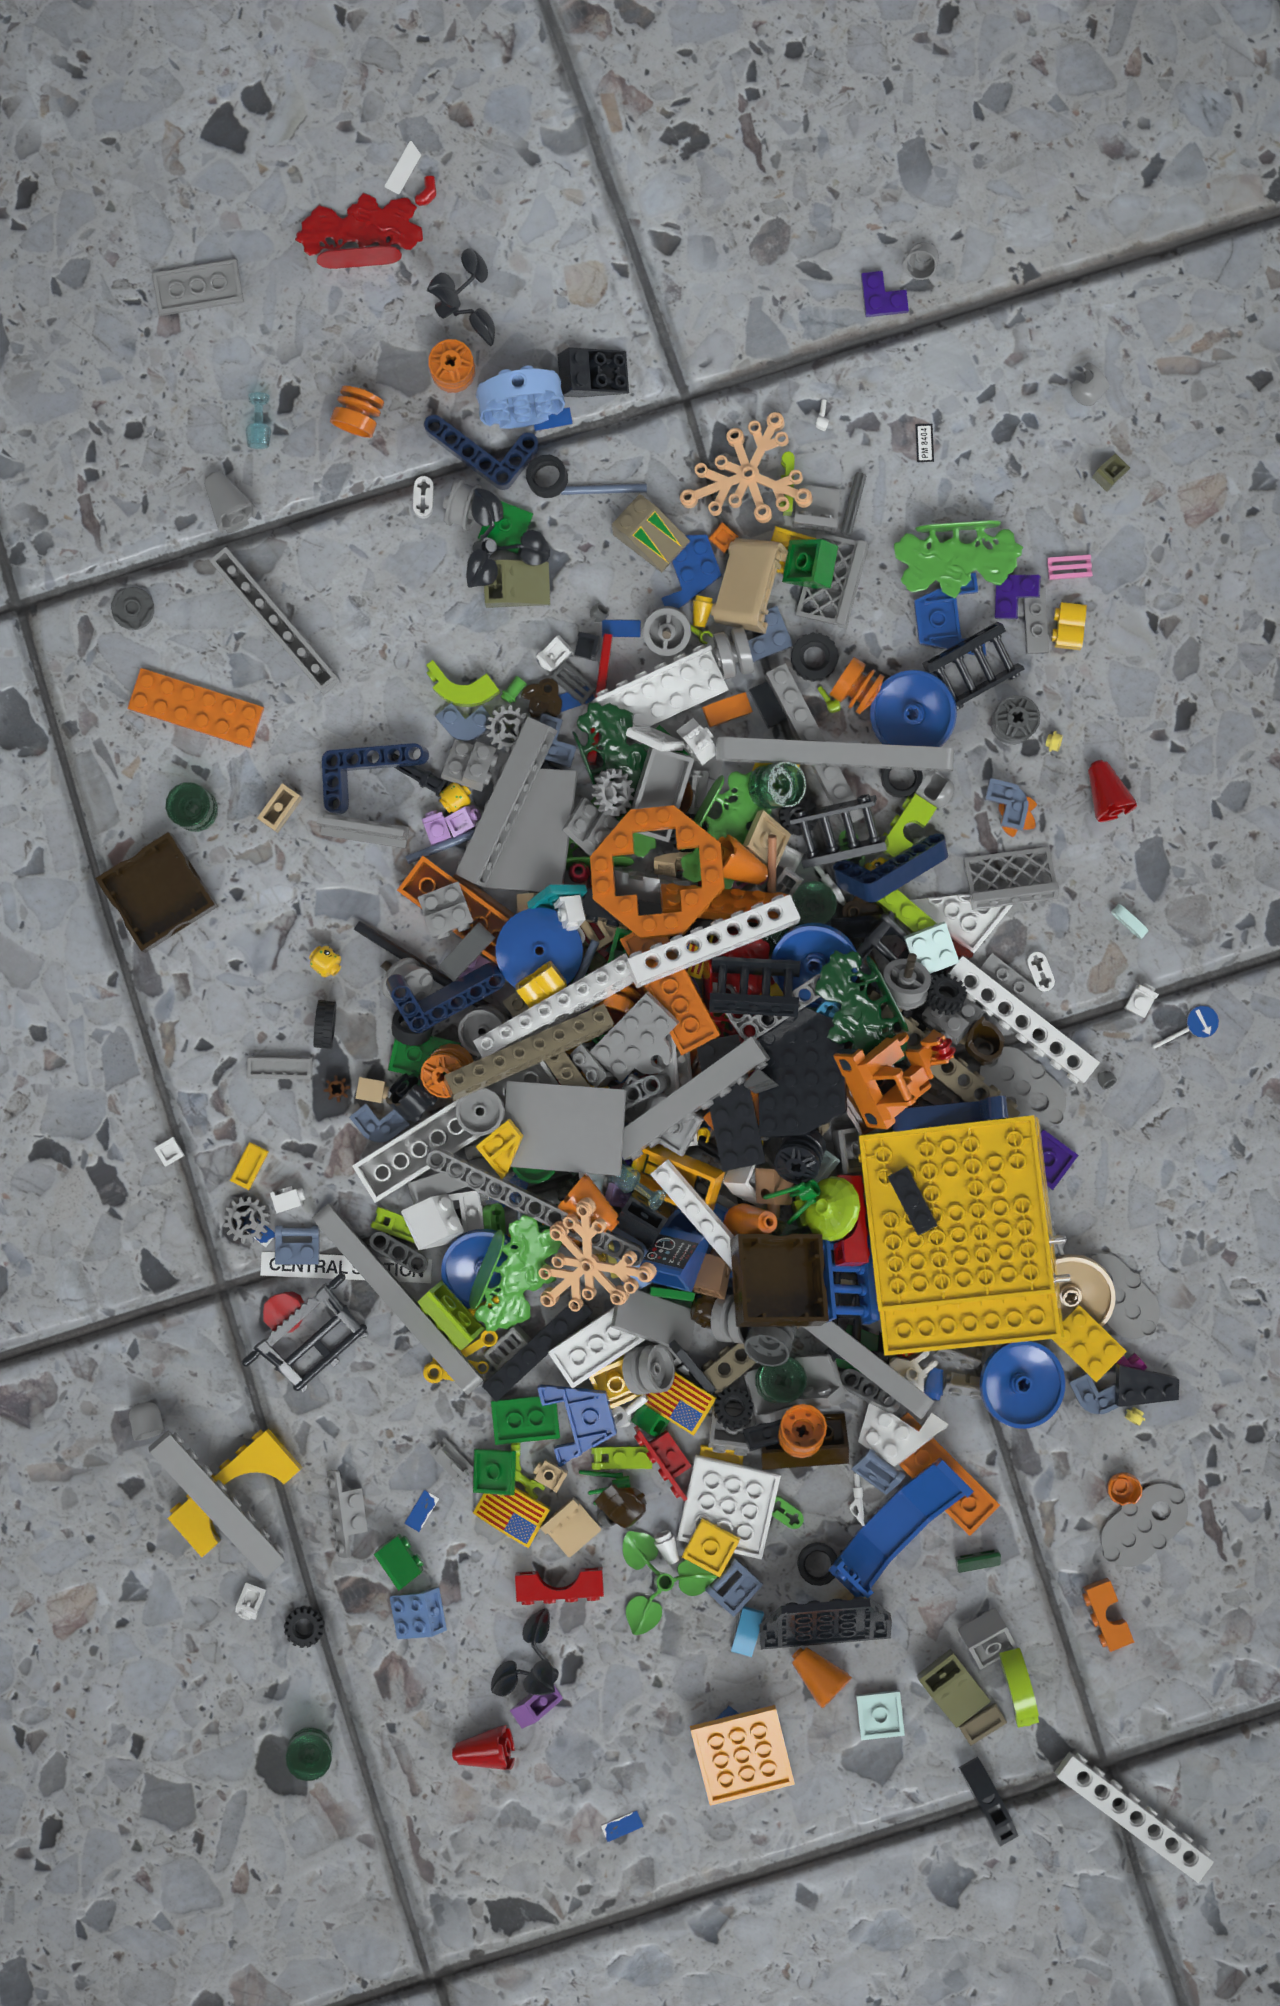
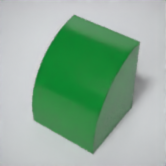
(650, 1421)

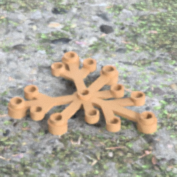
(723, 483)
(593, 1269)

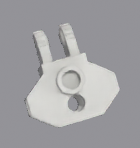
(697, 741)
(911, 1370)

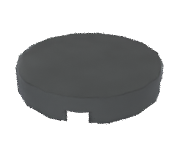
(132, 608)

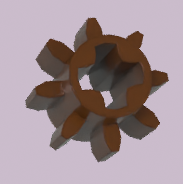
(338, 1095)

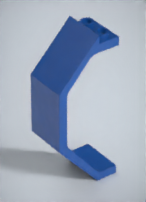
(897, 1526)

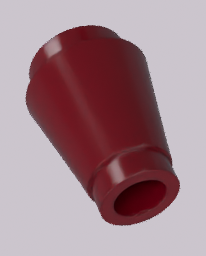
(579, 878)

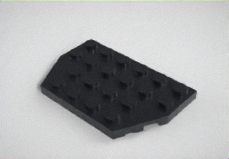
(807, 1076)
(825, 1623)

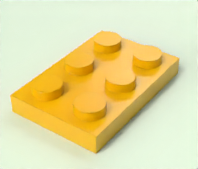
(1089, 1344)

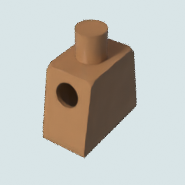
(768, 1182)
(713, 1276)

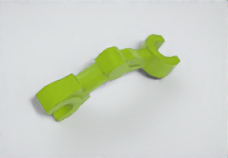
(520, 1477)

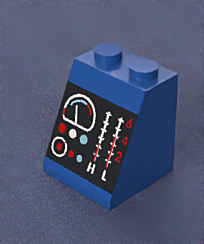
(677, 1257)

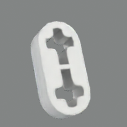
(418, 497)
(1045, 969)

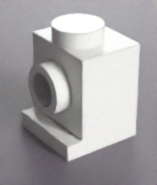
(570, 912)
(287, 1199)

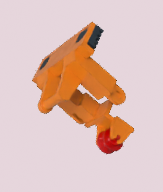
(863, 1071)

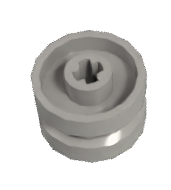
(731, 653)
(472, 1025)
(493, 1112)
(724, 1323)
(648, 1369)

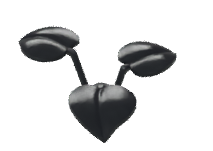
(444, 289)
(482, 570)
(542, 1675)

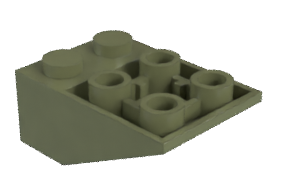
(518, 585)
(953, 1688)

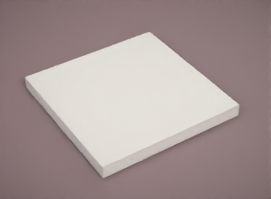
(733, 1499)

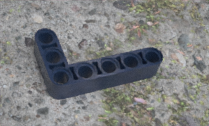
(480, 455)
(364, 762)
(892, 874)
(447, 1000)
(951, 1114)

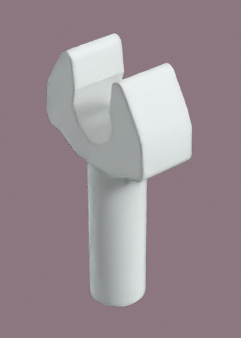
(627, 1411)

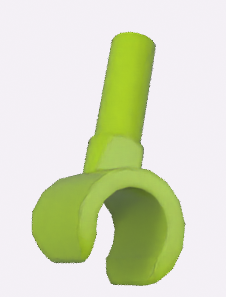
(699, 633)
(832, 706)

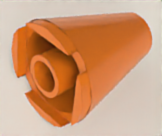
(740, 863)
(586, 1188)
(749, 1220)
(819, 1675)

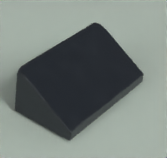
(767, 705)

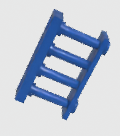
(865, 1289)

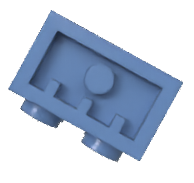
(418, 1614)

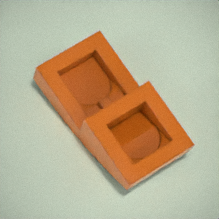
(727, 709)

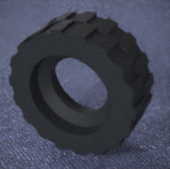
(814, 640)
(324, 1024)

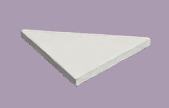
(964, 924)

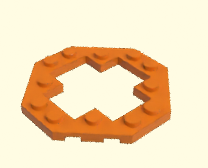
(621, 842)

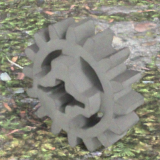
(500, 719)
(613, 792)
(255, 1225)

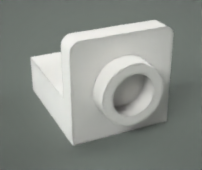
(1141, 1000)
(250, 1601)

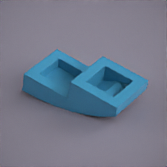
(747, 1631)

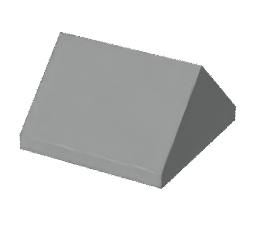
(846, 1149)

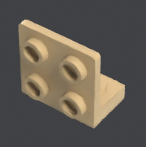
(571, 1527)

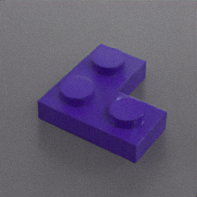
(879, 302)
(1011, 590)

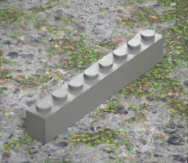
(274, 621)
(806, 729)
(506, 802)
(693, 1096)
(216, 1503)

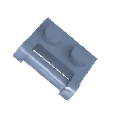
(297, 1252)
(878, 1472)
(740, 1591)

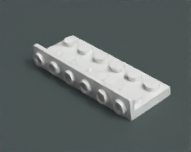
(668, 688)

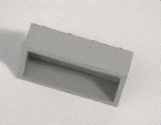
(662, 783)

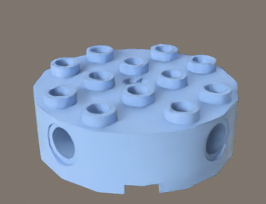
(520, 397)

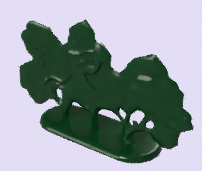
(616, 753)
(859, 1016)

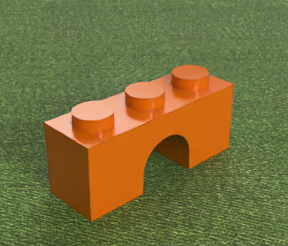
(1113, 1633)

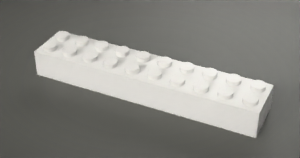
(407, 1154)

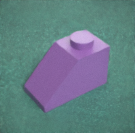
(534, 1707)

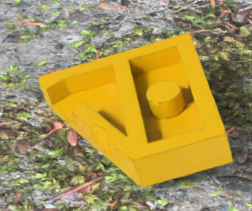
(501, 1147)

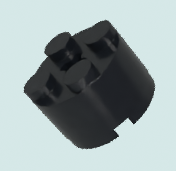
(410, 1097)

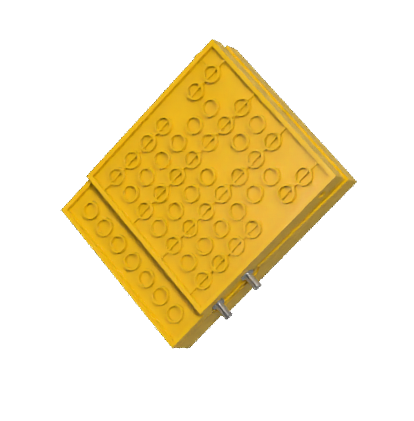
(990, 1260)

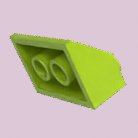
(450, 1315)

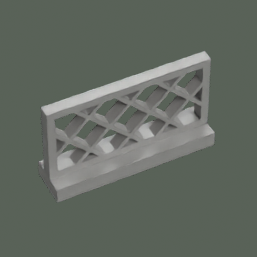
(849, 588)
(363, 830)
(1018, 893)

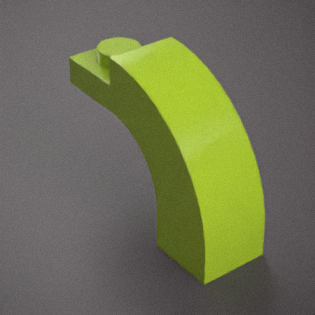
(462, 695)
(1019, 1687)

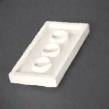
(591, 1349)

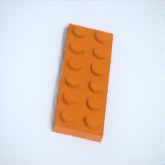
(196, 708)
(722, 906)
(679, 997)
(966, 1512)

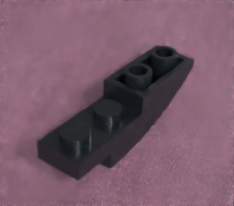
(989, 1801)

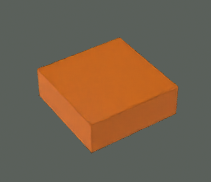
(722, 537)

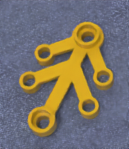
(442, 1374)

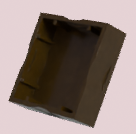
(157, 892)
(778, 1280)

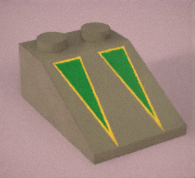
(649, 533)

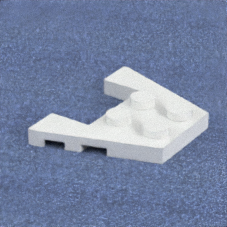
(893, 1437)

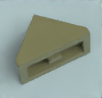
(1110, 472)

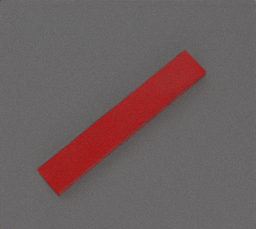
(601, 685)

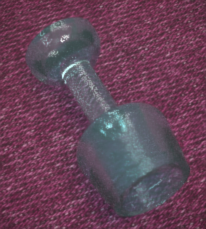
(257, 433)
(630, 1180)

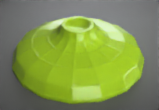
(834, 1209)

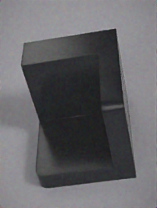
(587, 646)

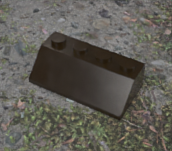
(832, 1451)

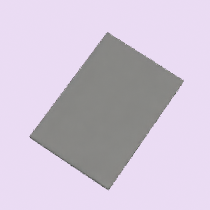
(537, 845)
(567, 1127)

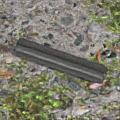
(853, 504)

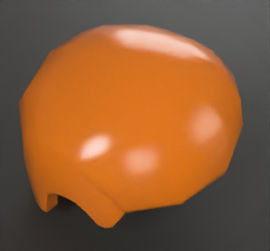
(1124, 1488)

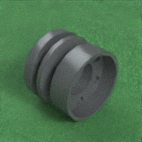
(1003, 716)
(770, 1344)

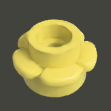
(1054, 741)
(1135, 1416)

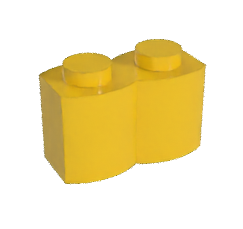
(1070, 626)
(540, 984)

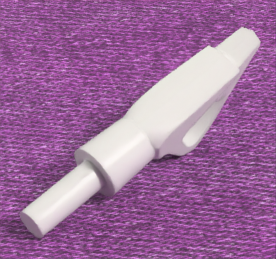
(829, 882)
(858, 1494)

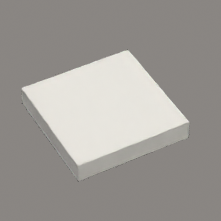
(655, 738)

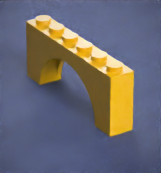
(261, 1456)

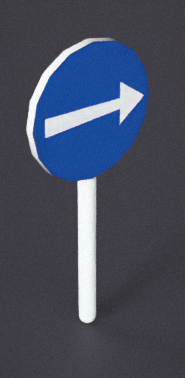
(1201, 1022)

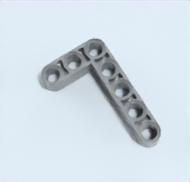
(757, 1022)

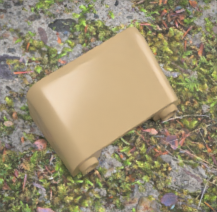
(748, 583)

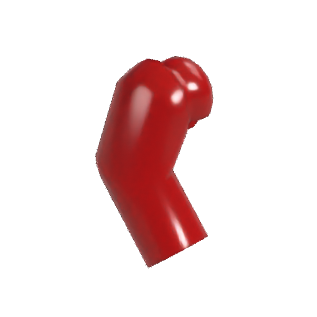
(428, 193)

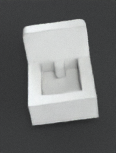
(554, 654)

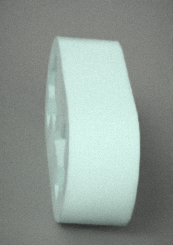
(1129, 921)

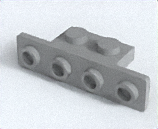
(347, 1512)

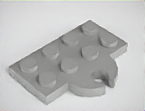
(637, 1040)

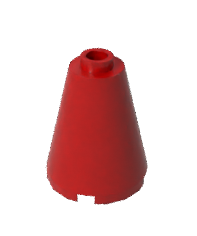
(1108, 792)
(487, 1749)

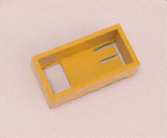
(686, 1165)

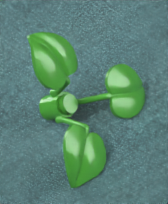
(641, 1612)

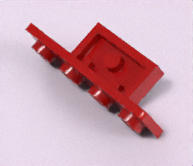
(668, 1456)

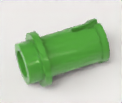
(513, 690)

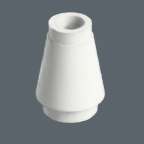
(667, 1546)

